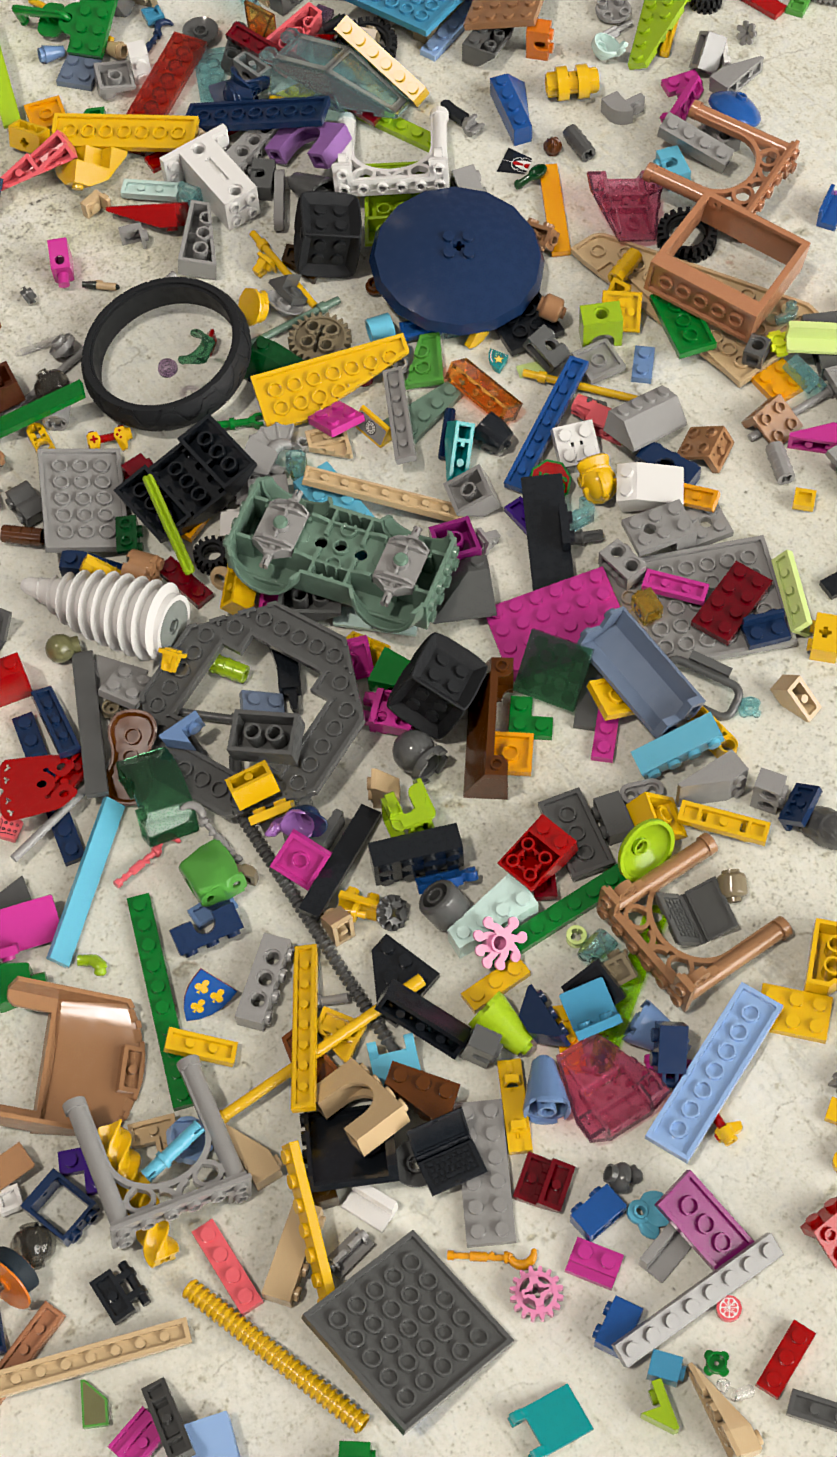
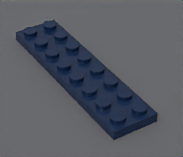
(262, 113)

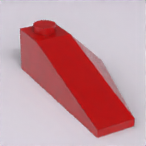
(158, 215)

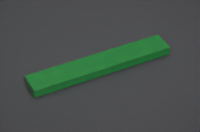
(41, 408)

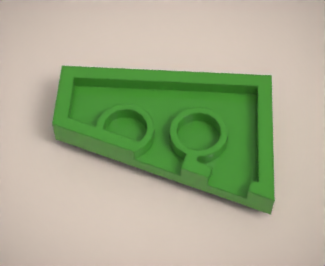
(427, 363)

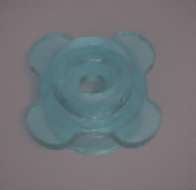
(750, 702)

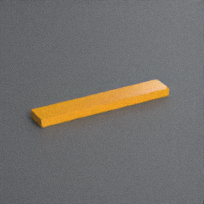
(554, 209)

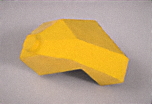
(90, 166)

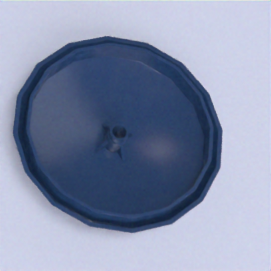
(457, 261)

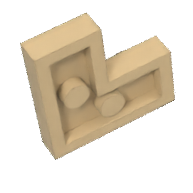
(151, 1132)

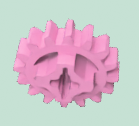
(527, 1296)

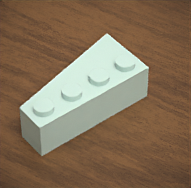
(503, 901)

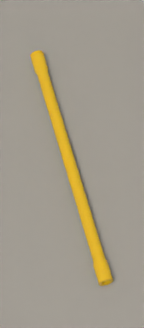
(323, 1047)

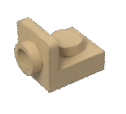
(94, 202)

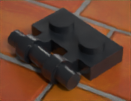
(112, 1295)

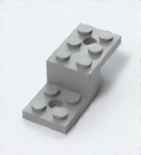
(675, 528)

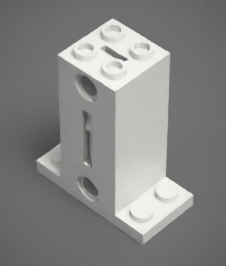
(222, 183)

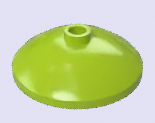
(645, 848)

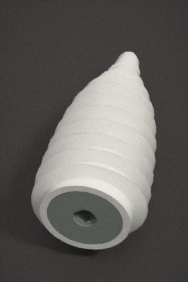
(115, 609)

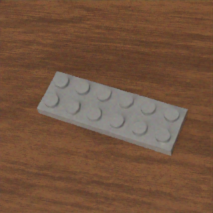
(488, 1196)

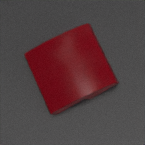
(543, 1182)

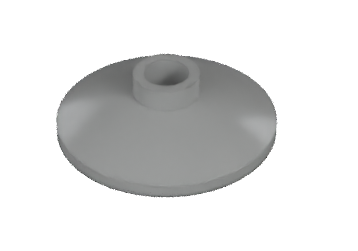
(281, 305)

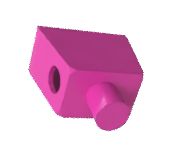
(62, 266)

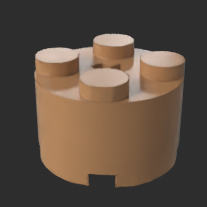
(143, 564)

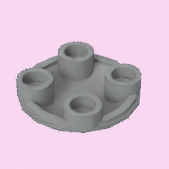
(613, 10)

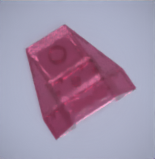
(628, 205)
(608, 1088)

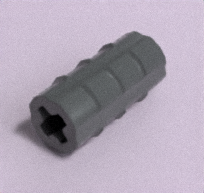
(579, 142)

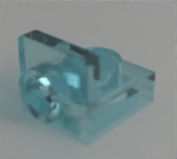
(189, 192)
(583, 515)

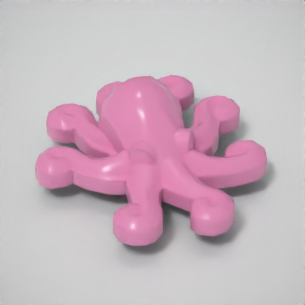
(498, 942)

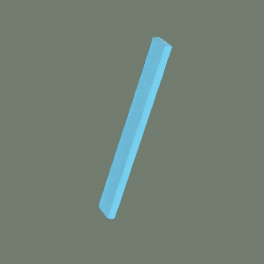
(85, 882)

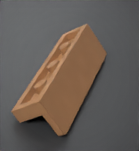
(14, 1164)

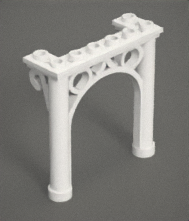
(394, 180)

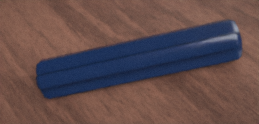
(449, 415)

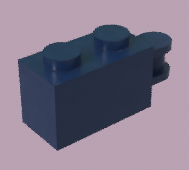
(669, 1050)

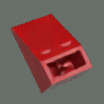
(539, 853)

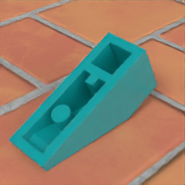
(458, 447)

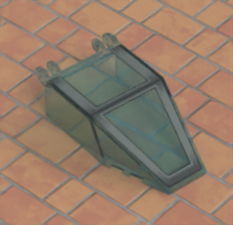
(334, 69)

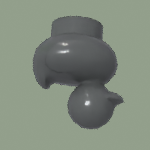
(621, 1175)

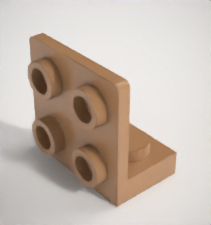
(774, 420)
(707, 443)

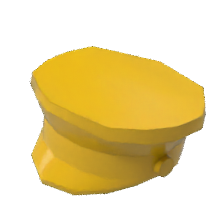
(254, 305)

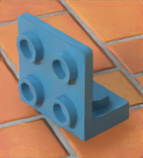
(590, 1008)

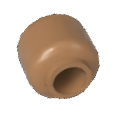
(551, 308)

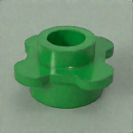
(721, 1357)

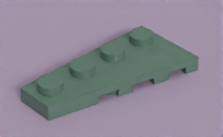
(430, 408)

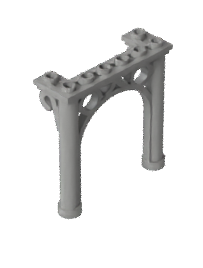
(123, 1228)

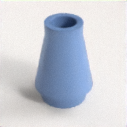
(50, 53)

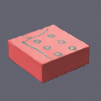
(10, 830)

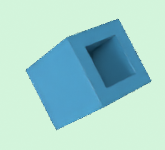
(666, 1367)

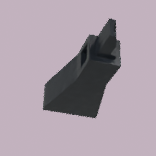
(288, 678)

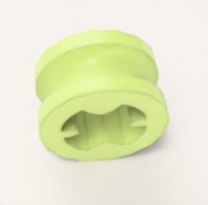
(576, 929)

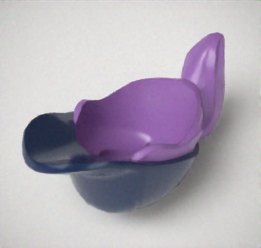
(302, 818)

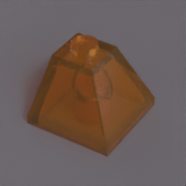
(259, 19)

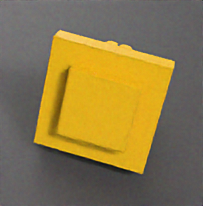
(263, 265)
(171, 658)

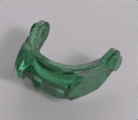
(202, 352)

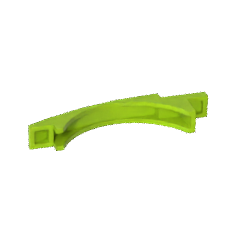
(8, 107)

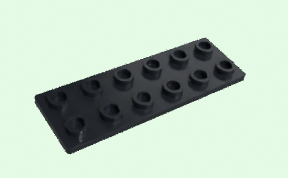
(547, 529)

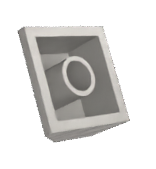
(472, 493)

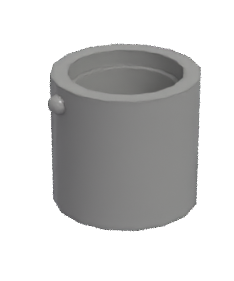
(57, 421)

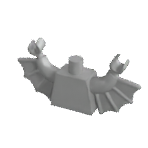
(264, 450)

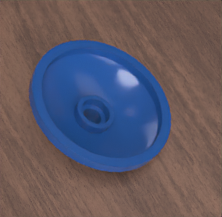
(736, 106)

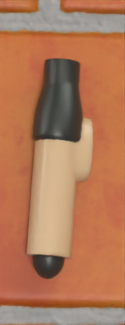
(99, 284)

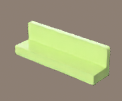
(811, 337)
(792, 593)

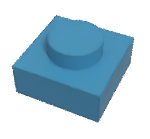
(151, 14)

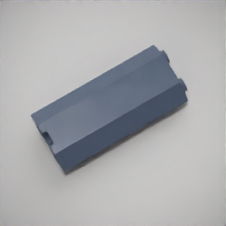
(641, 672)

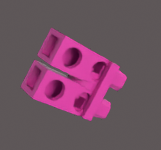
(381, 717)

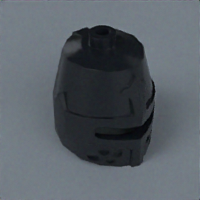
(493, 433)

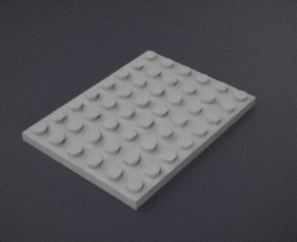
(707, 565)

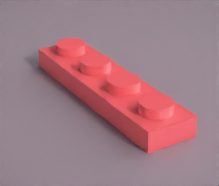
(227, 1267)

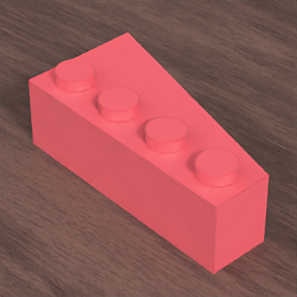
(307, 21)

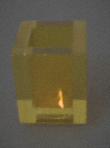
(646, 606)

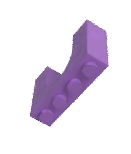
(329, 139)

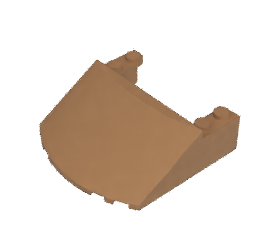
(88, 1051)

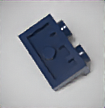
(765, 629)
(799, 805)

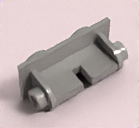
(349, 1252)

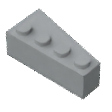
(197, 245)

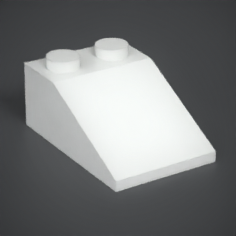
(648, 485)

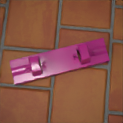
(685, 98)

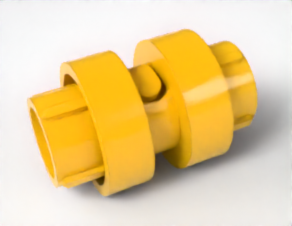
(580, 82)

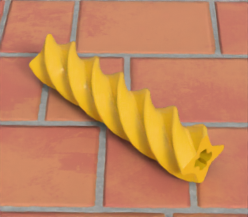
(156, 1243)

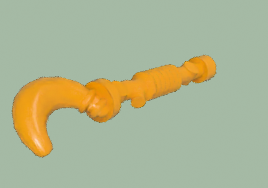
(506, 1257)

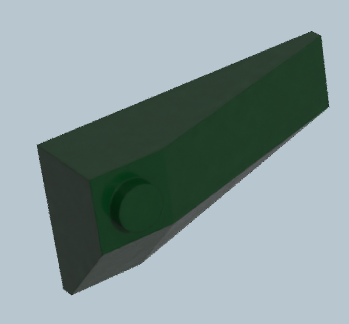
(267, 356)

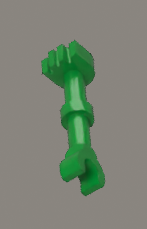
(250, 421)

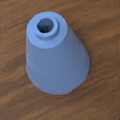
(640, 1027)
(545, 1093)

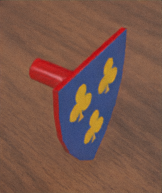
(206, 996)

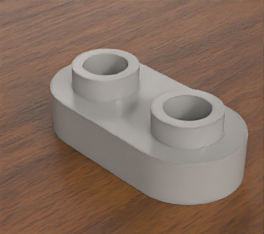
(639, 787)

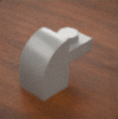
(619, 110)

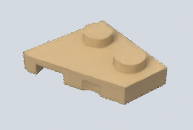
(324, 444)

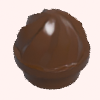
(552, 146)

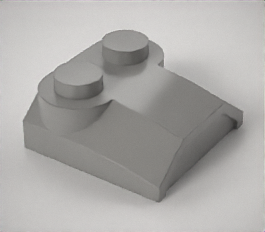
(113, 78)

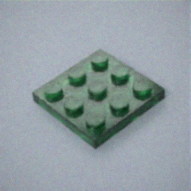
(553, 669)

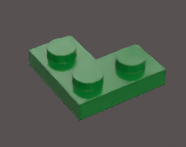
(523, 722)

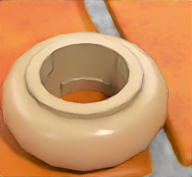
(214, 576)

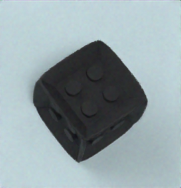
(327, 234)
(437, 685)

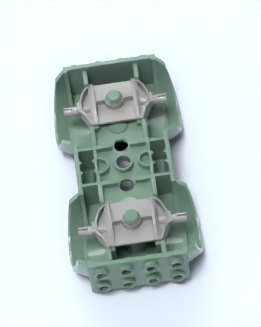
(390, 590)

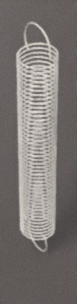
(25, 353)

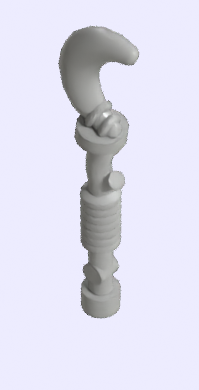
(203, 821)

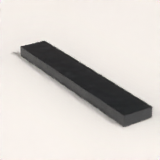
(339, 862)

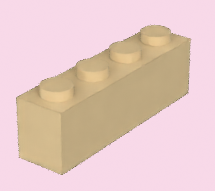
(289, 1263)

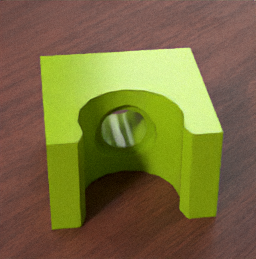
(600, 320)

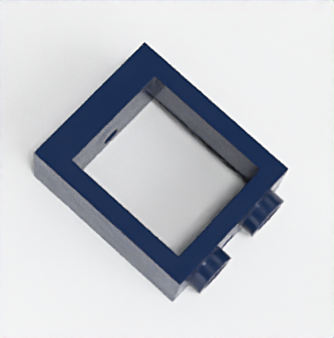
(41, 1195)

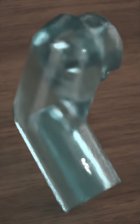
(789, 314)

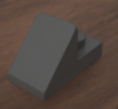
(287, 288)

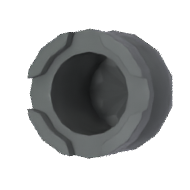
(418, 755)

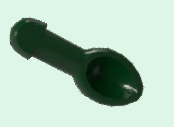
(535, 173)

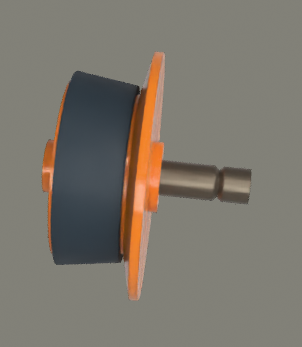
(16, 1278)

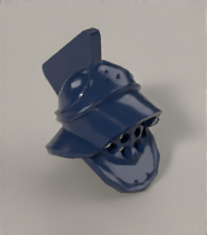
(237, 88)

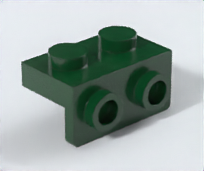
(128, 534)

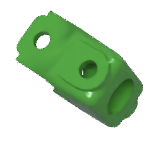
(211, 874)

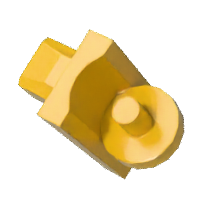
(358, 905)

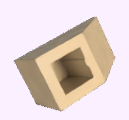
(381, 784)

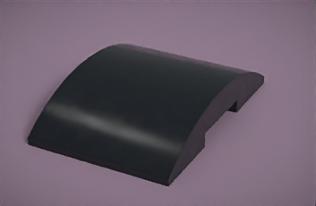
(192, 477)

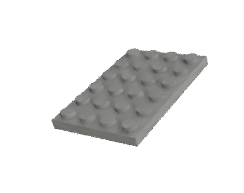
(80, 498)

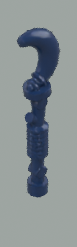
(157, 33)

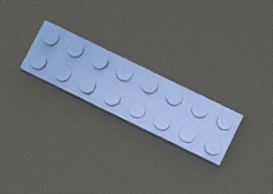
(713, 1072)

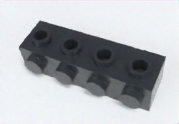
(423, 1018)

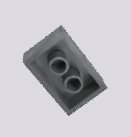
(266, 736)

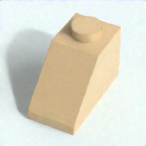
(796, 696)
(338, 925)

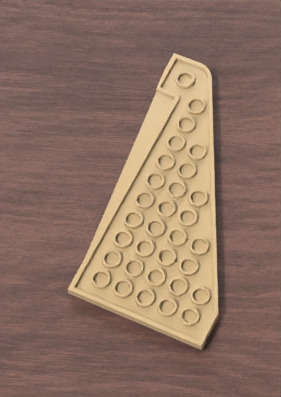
(602, 251)

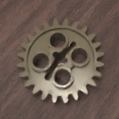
(308, 334)

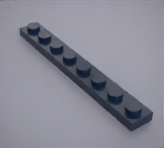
(64, 830)

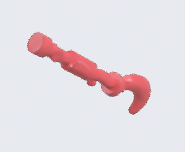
(134, 869)

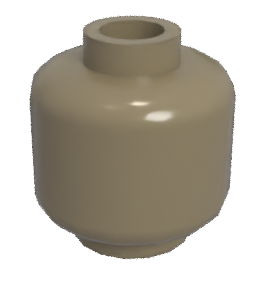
(733, 885)

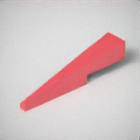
(49, 155)

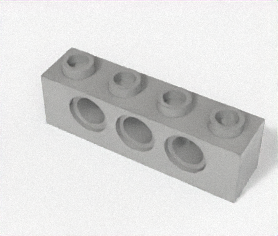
(250, 146)
(270, 948)

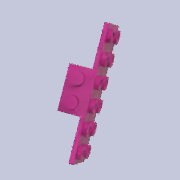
(27, 926)

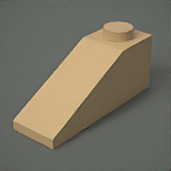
(256, 1159)

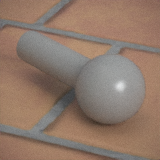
(332, 999)

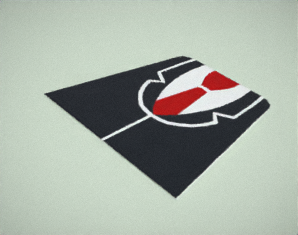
(514, 162)

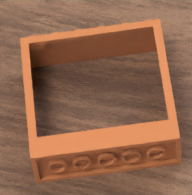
(709, 297)

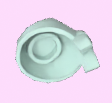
(606, 46)

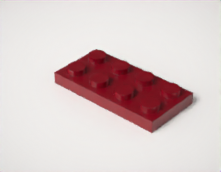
(731, 602)

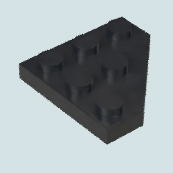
(397, 962)

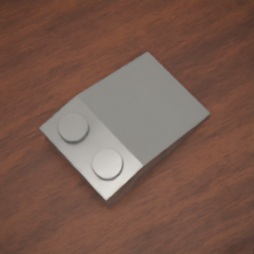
(715, 781)

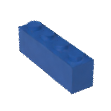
(511, 102)

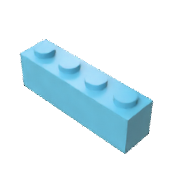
(677, 746)

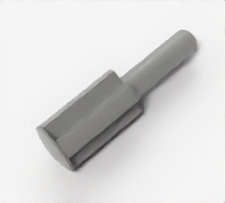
(615, 31)

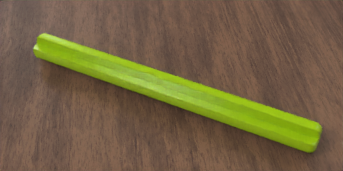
(168, 524)

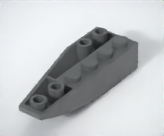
(484, 45)

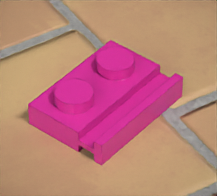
(594, 1263)
(137, 1438)

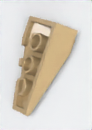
(730, 1426)

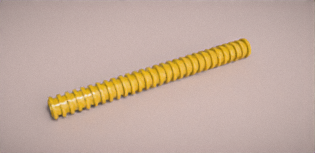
(276, 1356)

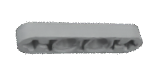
(279, 200)

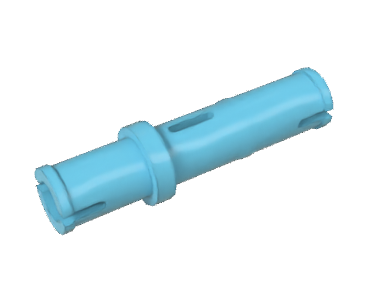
(172, 1151)

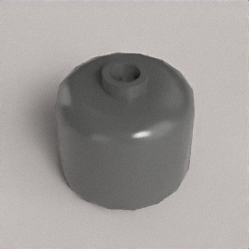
(443, 904)

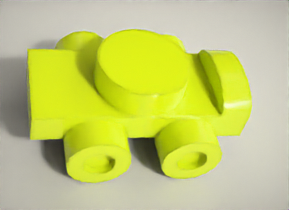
(778, 344)

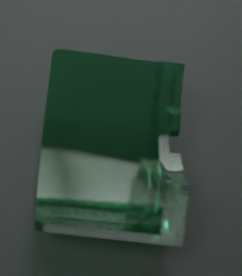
(159, 793)

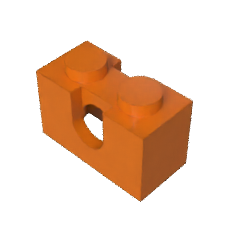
(539, 40)

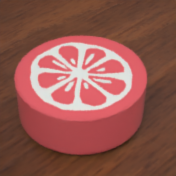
(729, 1309)

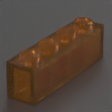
(483, 389)

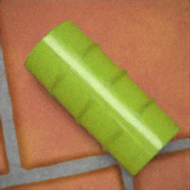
(230, 669)

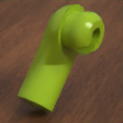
(94, 961)

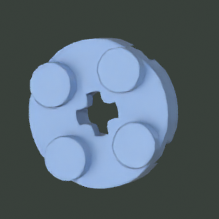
(192, 1152)

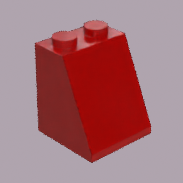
(13, 680)

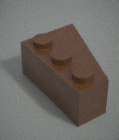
(421, 1091)

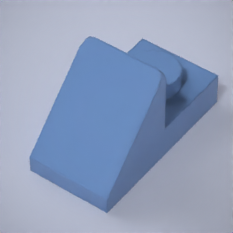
(178, 734)

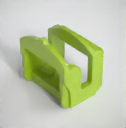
(417, 820)

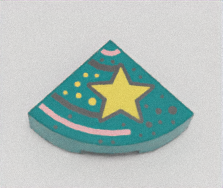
(497, 360)

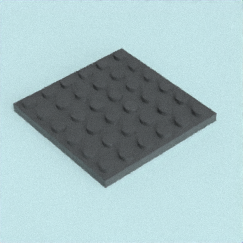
(407, 1331)

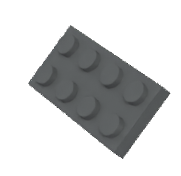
(575, 818)

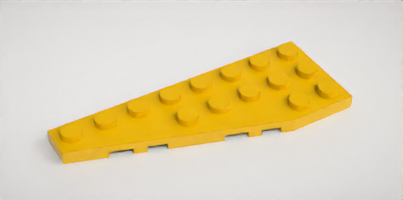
(312, 385)

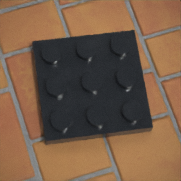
(516, 331)

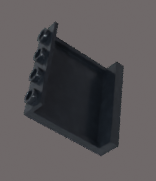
(335, 1161)

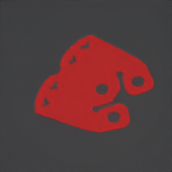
(22, 787)

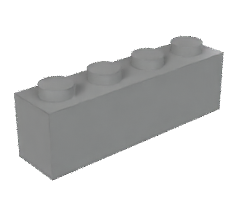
(695, 142)

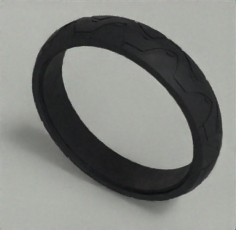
(139, 301)

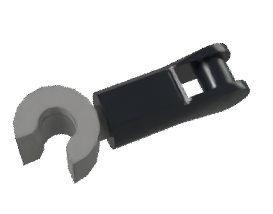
(462, 118)

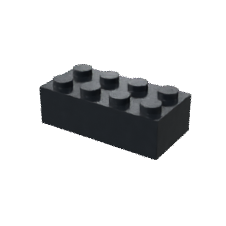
(416, 854)

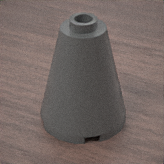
(305, 182)

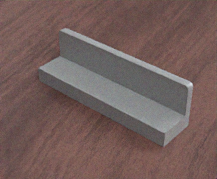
(664, 1253)

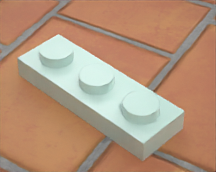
(150, 190)

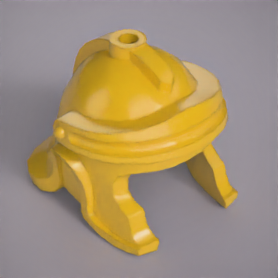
(597, 478)

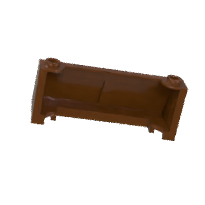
(484, 772)

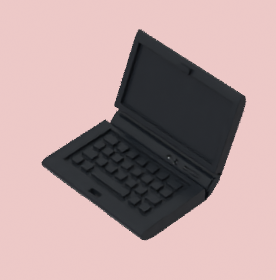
(445, 1151)

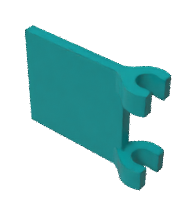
(553, 1420)

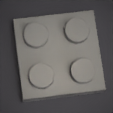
(602, 361)
(124, 687)

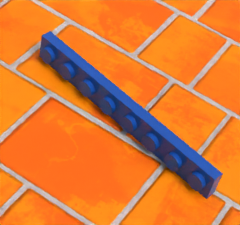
(548, 418)

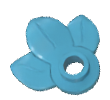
(651, 1218)

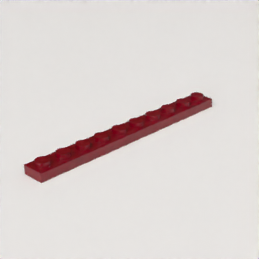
(256, 43)

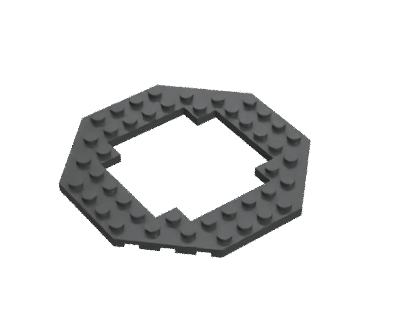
(293, 637)

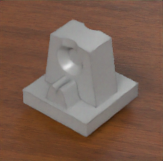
(487, 539)

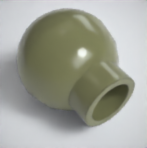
(62, 647)

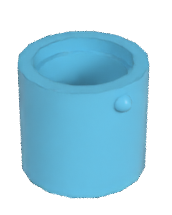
(379, 327)

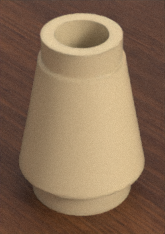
(116, 49)

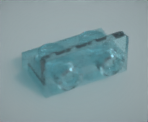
(803, 374)

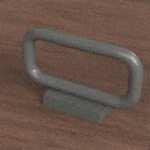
(715, 671)

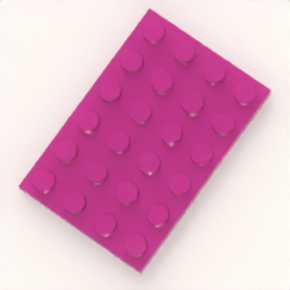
(557, 609)

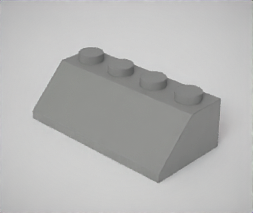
(645, 418)

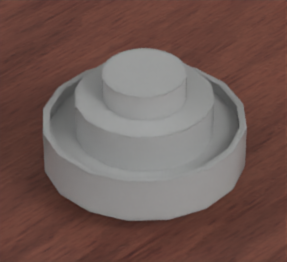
(62, 345)

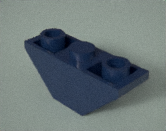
(541, 1020)

